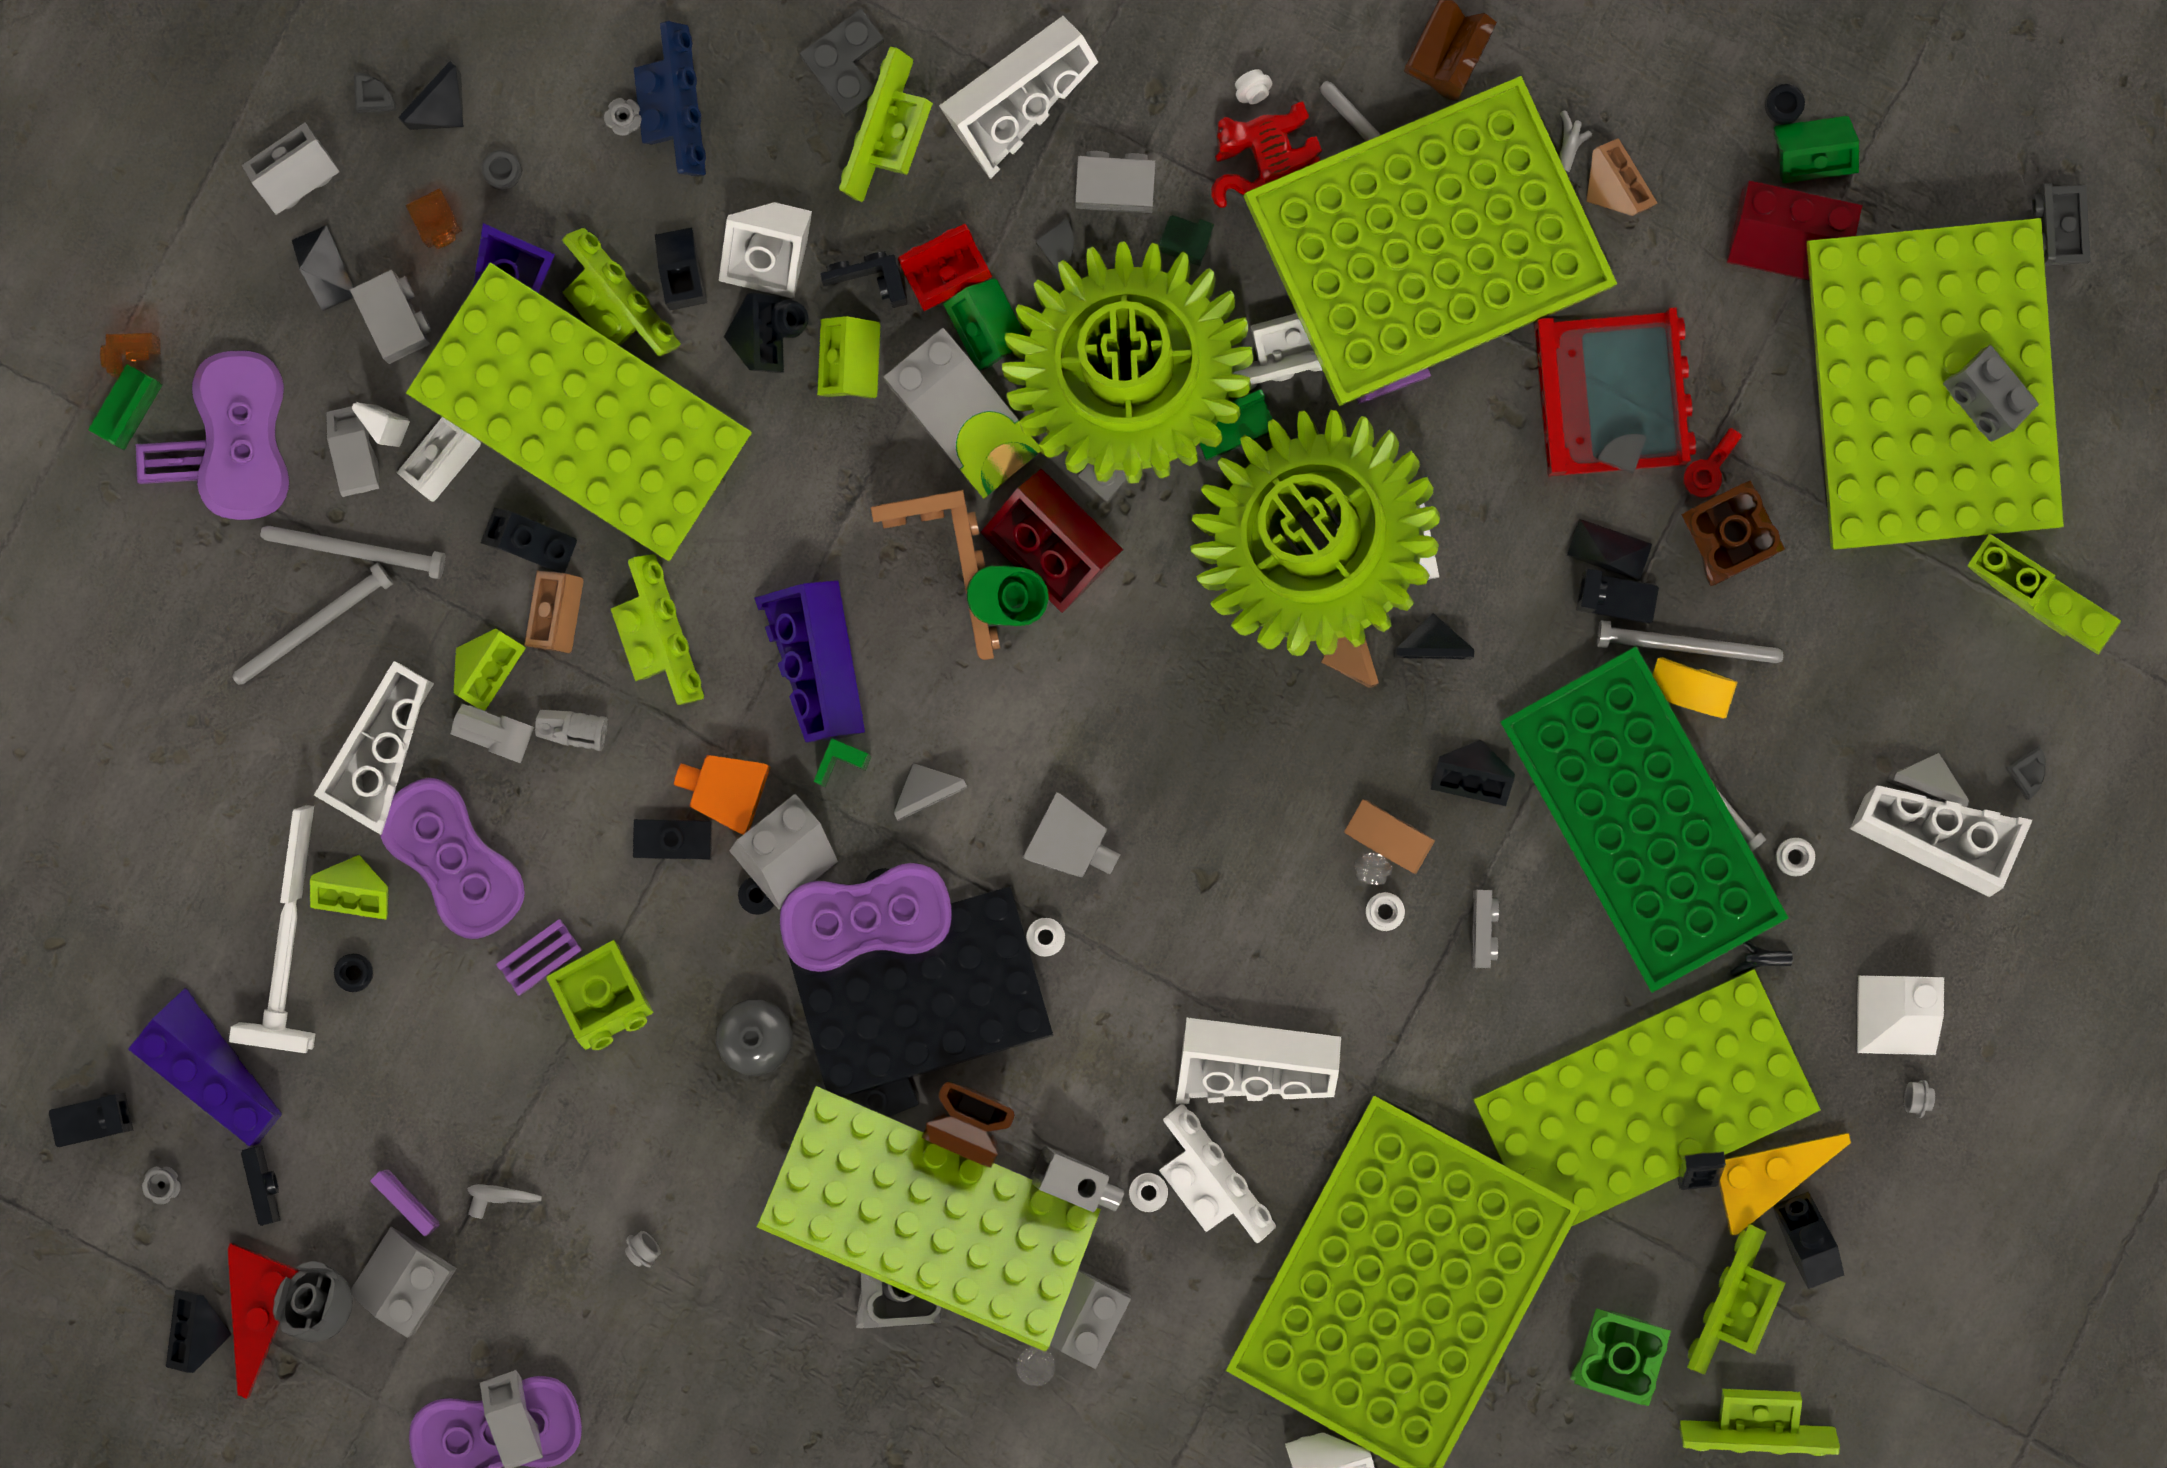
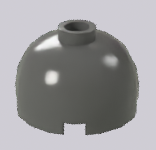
(754, 1037)
(313, 1303)

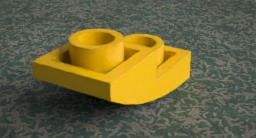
(1694, 688)

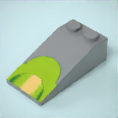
(962, 413)

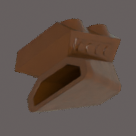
(1449, 48)
(1732, 532)
(968, 1123)

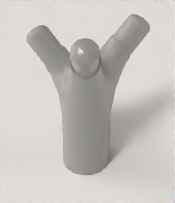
(1571, 140)

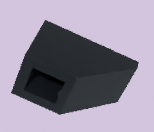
(680, 269)
(1809, 1240)

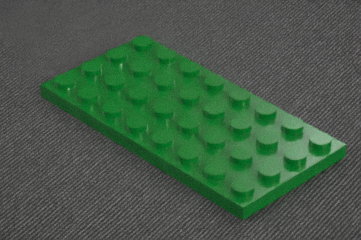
(1644, 819)

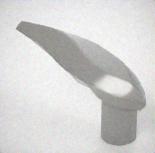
(489, 1193)

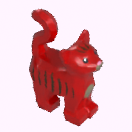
(1270, 148)

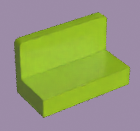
(848, 357)

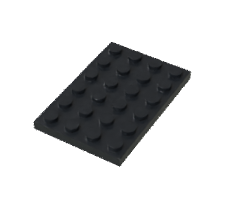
(929, 1010)

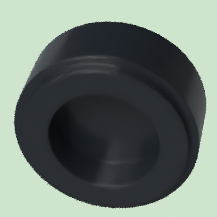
(1784, 104)

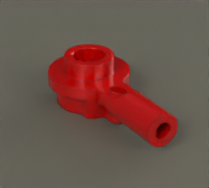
(1703, 476)

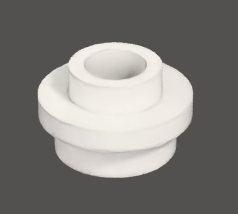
(1253, 87)
(1807, 857)
(1397, 911)
(1058, 937)
(1144, 1180)

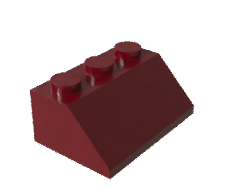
(1779, 221)
(1053, 537)

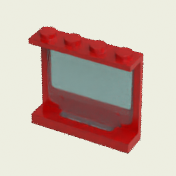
(1612, 382)

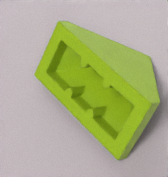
(484, 666)
(350, 889)

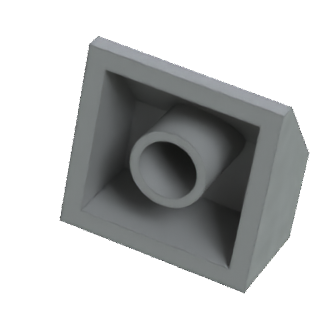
(785, 850)
(401, 1282)
(1089, 1319)

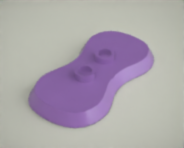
(239, 406)
(470, 883)
(835, 922)
(458, 1435)

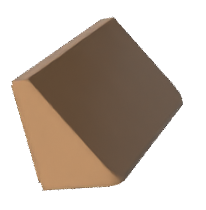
(554, 611)

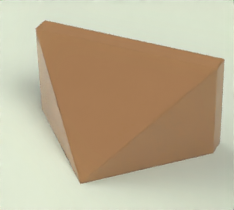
(1617, 182)
(1353, 662)

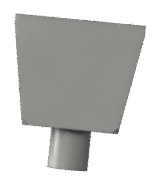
(1070, 841)
(1061, 1175)

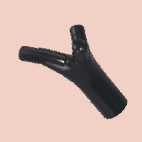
(1762, 958)

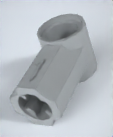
(501, 735)

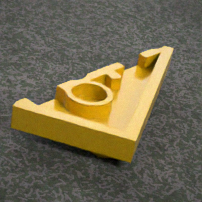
(1763, 1178)

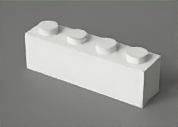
(1018, 92)
(372, 757)
(1944, 836)
(1255, 1062)

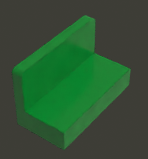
(1817, 149)
(982, 320)
(125, 407)
(1252, 423)
(843, 752)

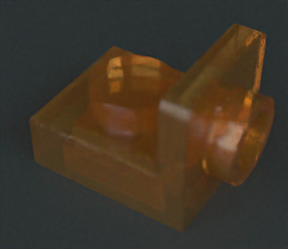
(434, 219)
(134, 346)

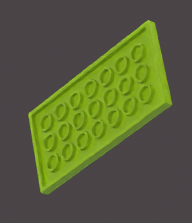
(578, 412)
(1648, 1095)
(928, 1219)

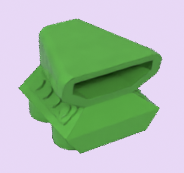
(1621, 1357)

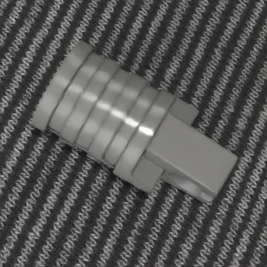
(572, 728)

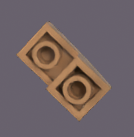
(1389, 836)

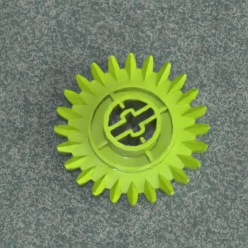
(1162, 407)
(1328, 589)

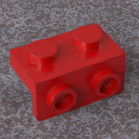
(944, 267)

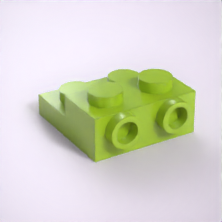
(600, 996)

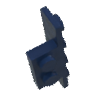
(670, 100)

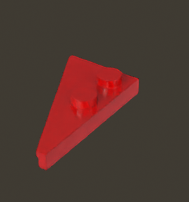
(253, 1291)

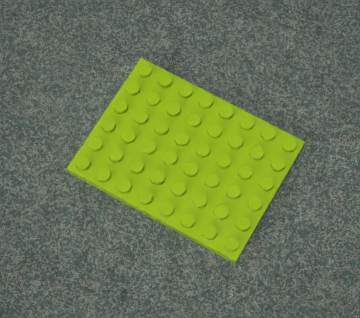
(1429, 240)
(1888, 331)
(1403, 1289)

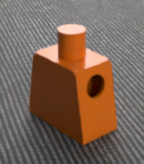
(725, 789)

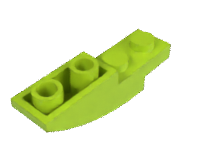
(2043, 595)

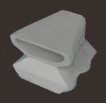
(889, 1306)

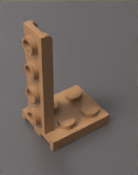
(965, 527)

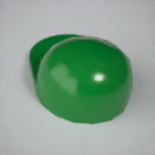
(1007, 596)

